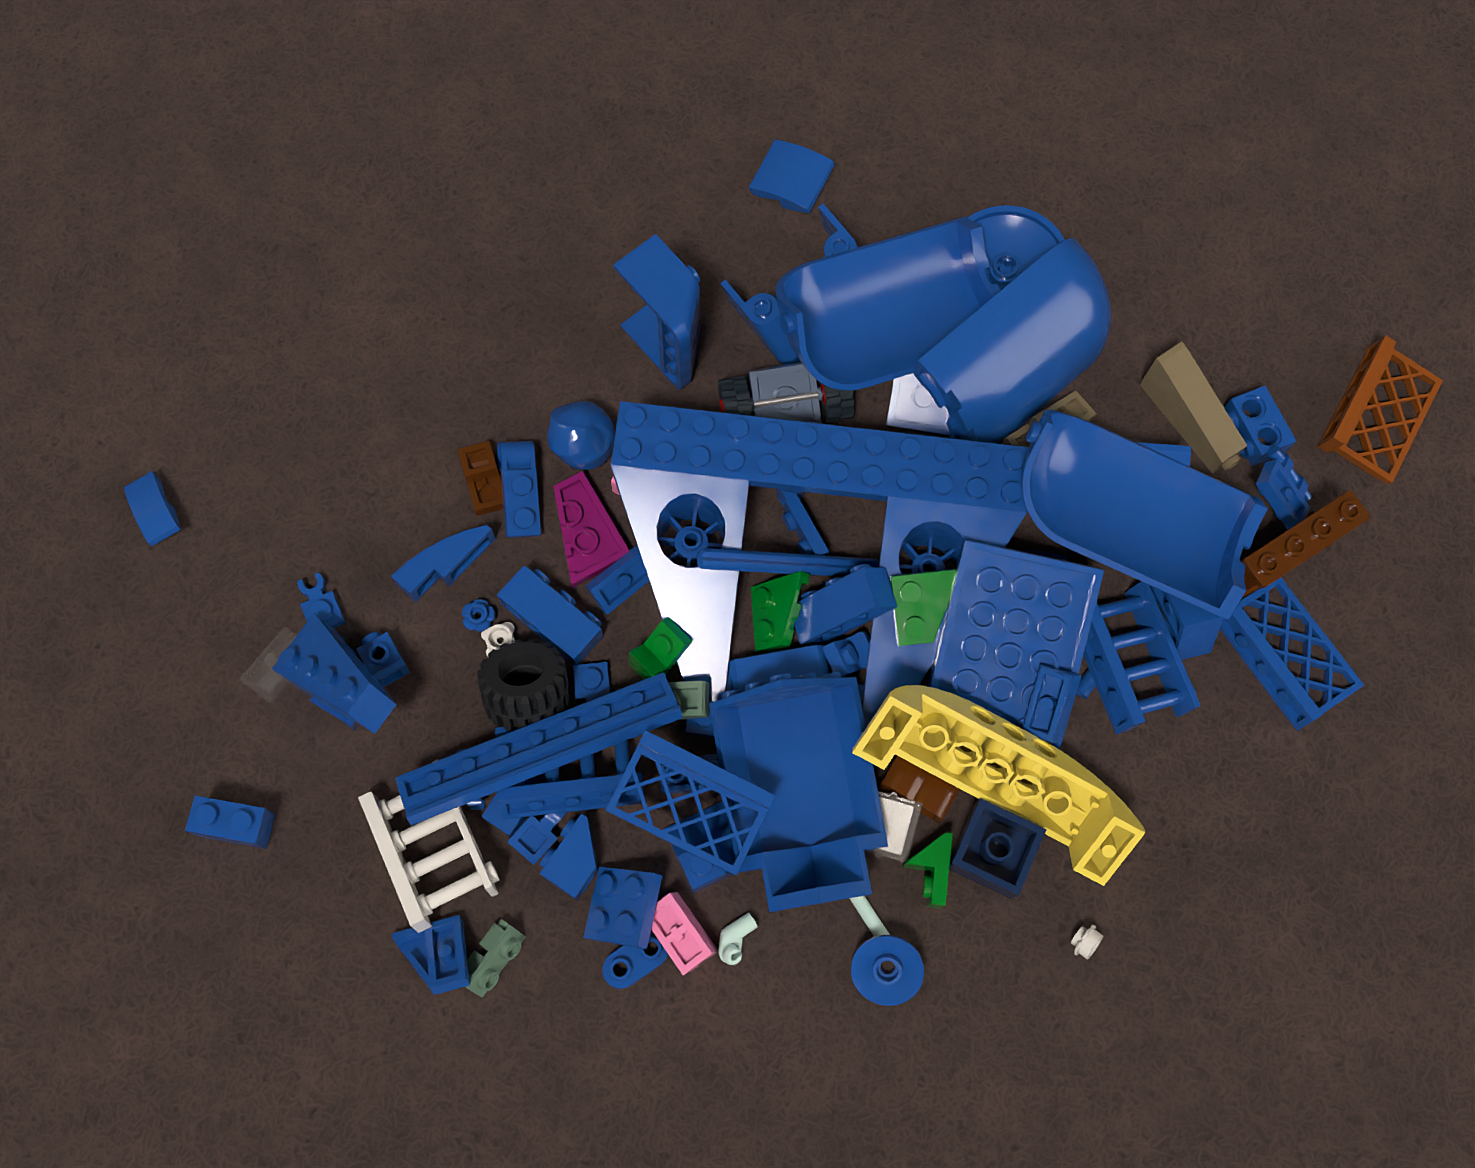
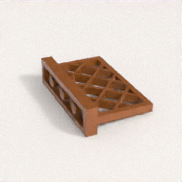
(1361, 391)

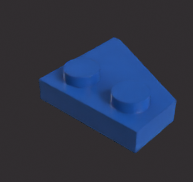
(437, 954)

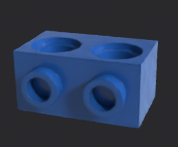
(1265, 424)

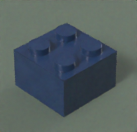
(996, 849)

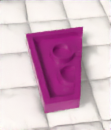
(587, 530)

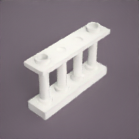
(405, 874)

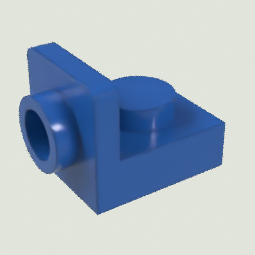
(848, 654)

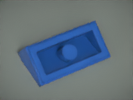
(1051, 703)

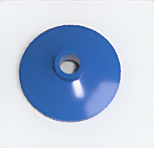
(882, 985)

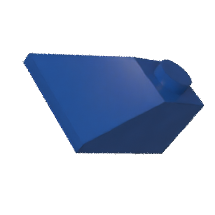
(697, 871)

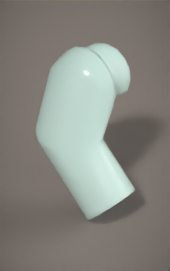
(731, 938)

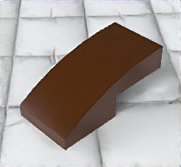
(482, 477)

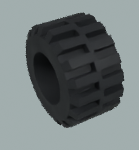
(523, 684)

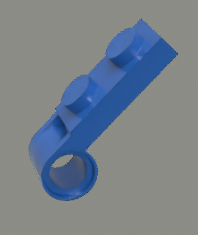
(519, 488)
(797, 519)

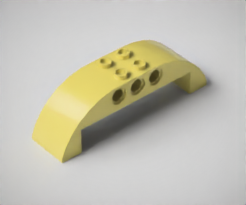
(1007, 769)

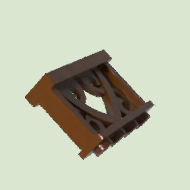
(1303, 541)

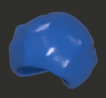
(581, 434)

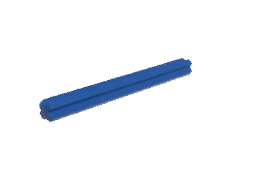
(779, 562)

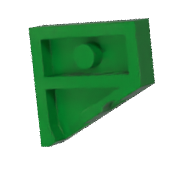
(921, 604)
(776, 611)

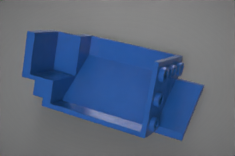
(794, 736)

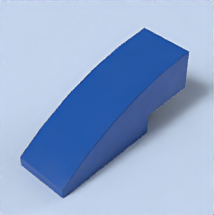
(442, 560)

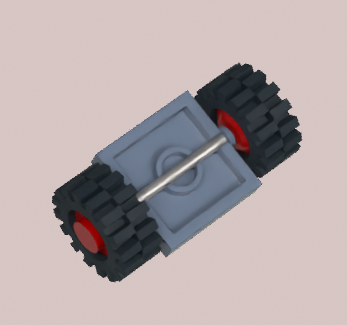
(784, 394)

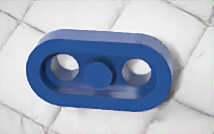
(637, 964)

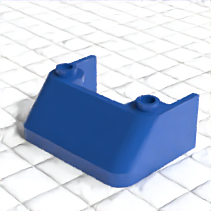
(762, 310)
(671, 320)

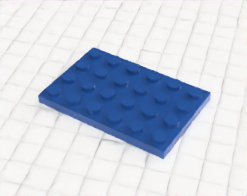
(1007, 620)

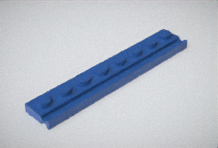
(537, 748)

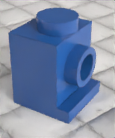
(388, 668)

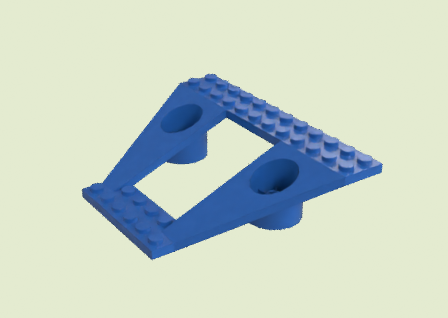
(700, 466)

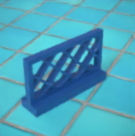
(1270, 664)
(705, 774)

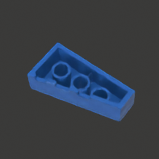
(331, 673)

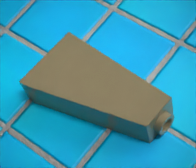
(1193, 408)

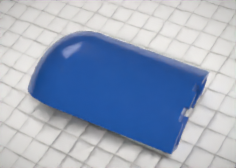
(884, 303)
(1020, 346)
(1139, 511)

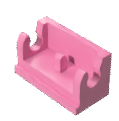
(681, 933)

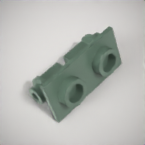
(502, 945)

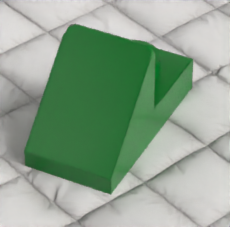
(659, 650)
(937, 861)

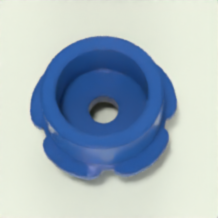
(478, 624)

